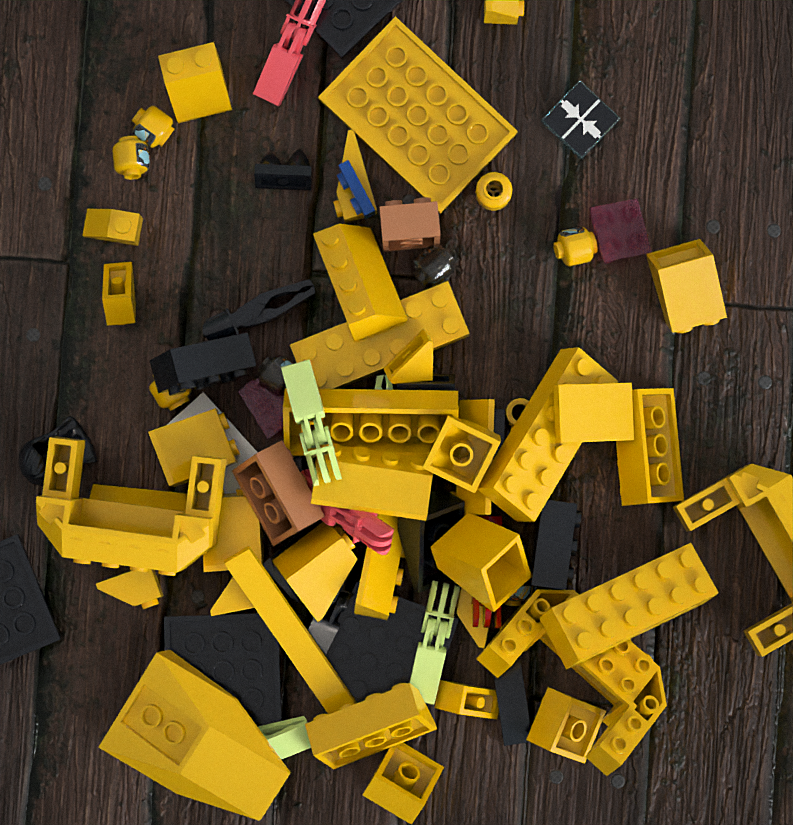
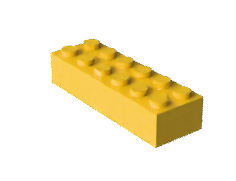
(342, 361)
(378, 419)
(530, 459)
(628, 605)

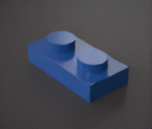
(349, 180)

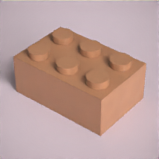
(409, 225)
(277, 492)

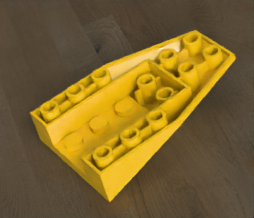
(196, 740)

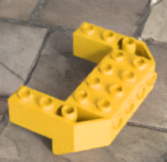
(767, 507)
(122, 531)
(620, 674)

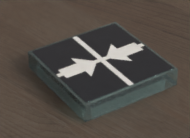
(580, 120)

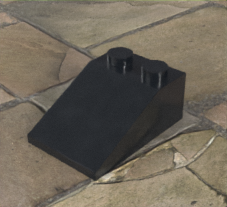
(419, 536)

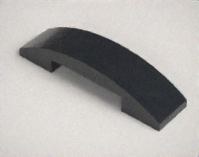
(512, 703)

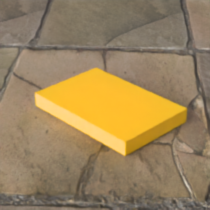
(593, 412)

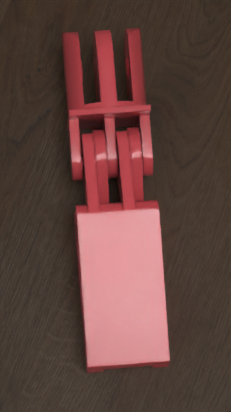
(282, 60)
(358, 524)

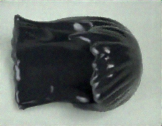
(34, 452)

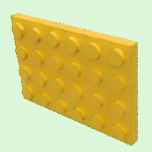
(417, 114)

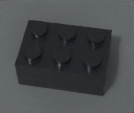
(203, 364)
(555, 545)

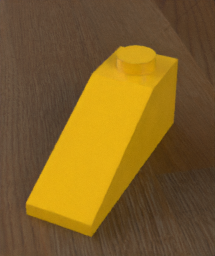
(342, 205)

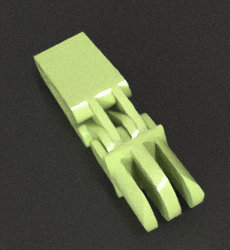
(307, 406)
(430, 657)
(287, 736)

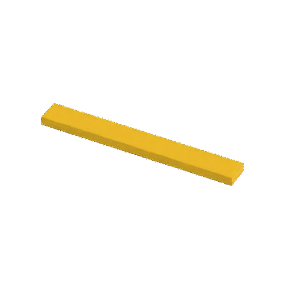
(288, 630)

